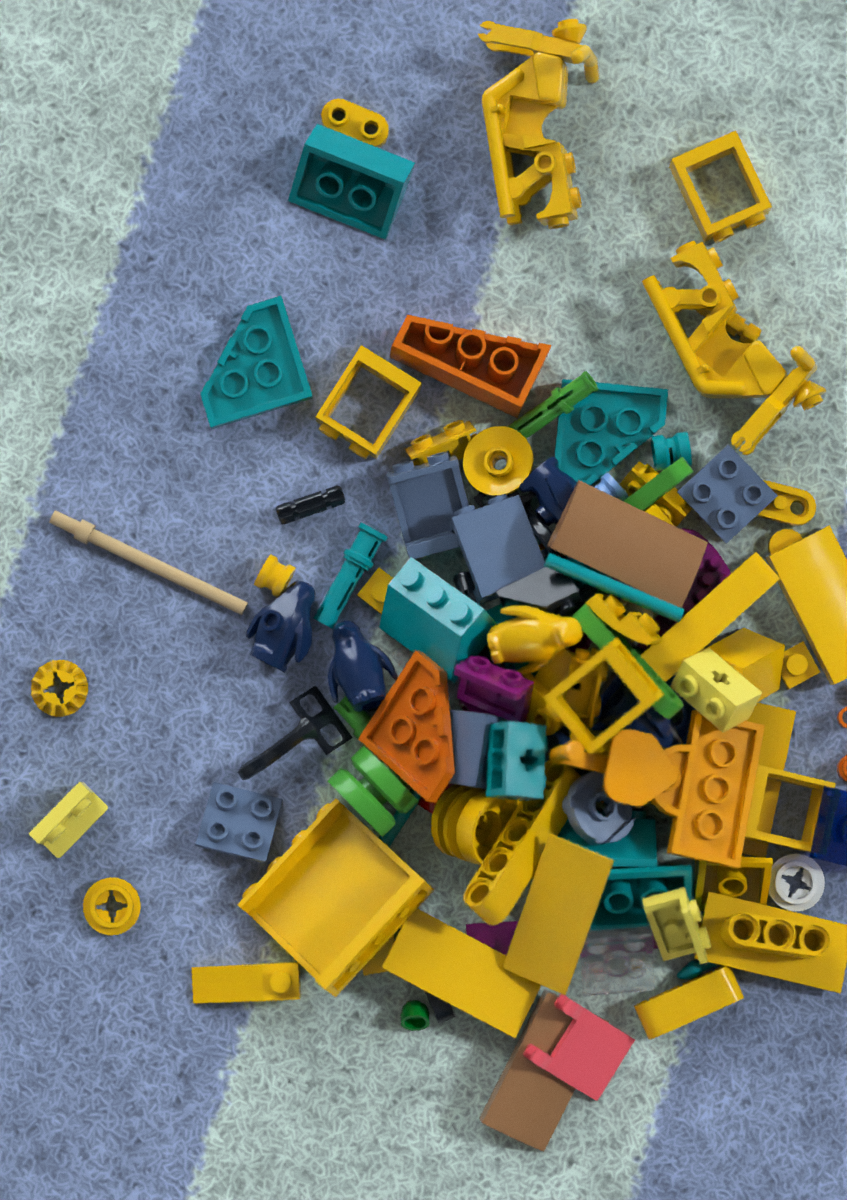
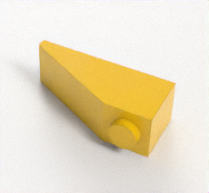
(246, 982)

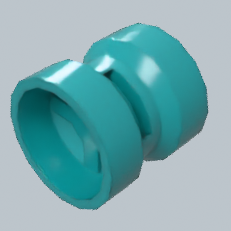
(679, 448)

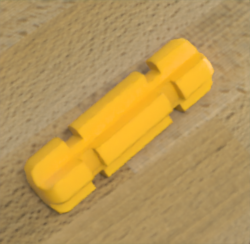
(737, 325)

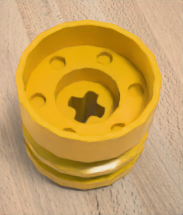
(469, 822)

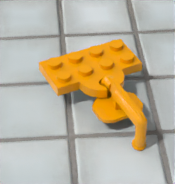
(698, 784)

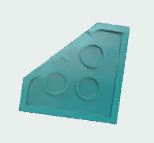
(257, 368)
(607, 428)

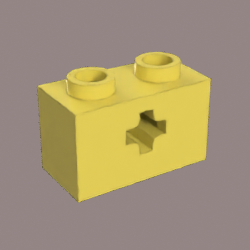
(715, 689)

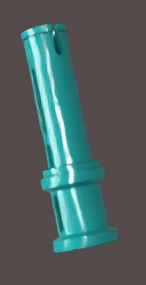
(356, 561)

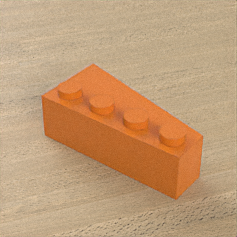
(476, 363)

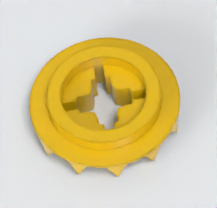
(73, 697)
(99, 894)

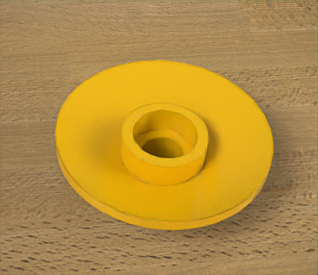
(487, 449)

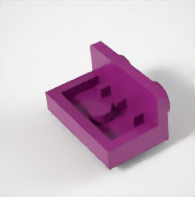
(494, 688)

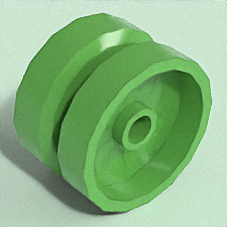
(373, 790)

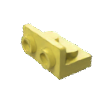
(69, 820)

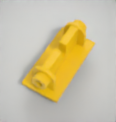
(453, 439)
(670, 504)
(586, 699)

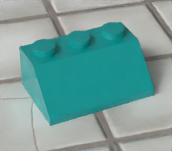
(350, 181)
(433, 617)
(633, 850)
(625, 888)

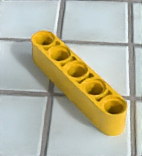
(711, 616)
(519, 848)

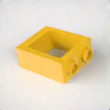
(704, 155)
(385, 371)
(628, 670)
(817, 786)

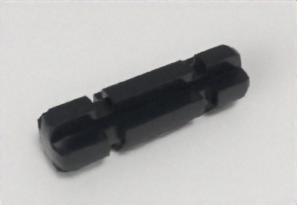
(310, 504)

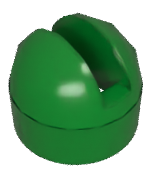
(415, 1016)

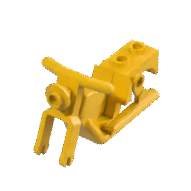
(515, 116)
(727, 367)

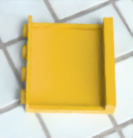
(335, 897)

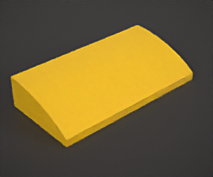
(816, 589)

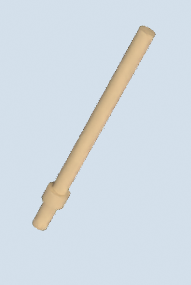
(86, 532)

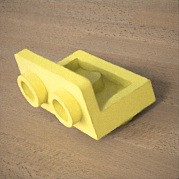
(676, 926)

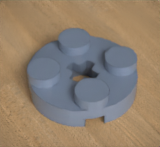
(584, 818)

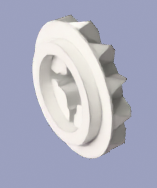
(811, 875)

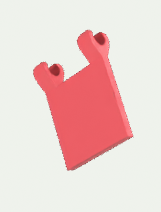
(586, 1052)

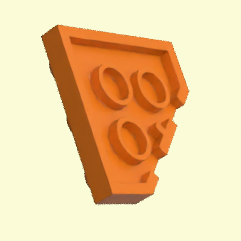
(414, 728)

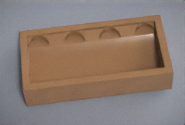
(628, 544)
(526, 1097)

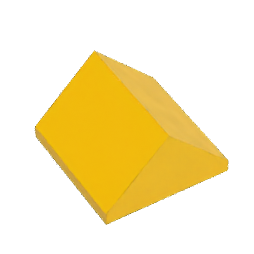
(754, 657)
(747, 883)

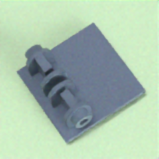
(727, 494)
(239, 822)

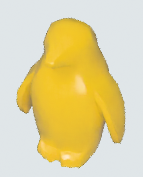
(531, 637)

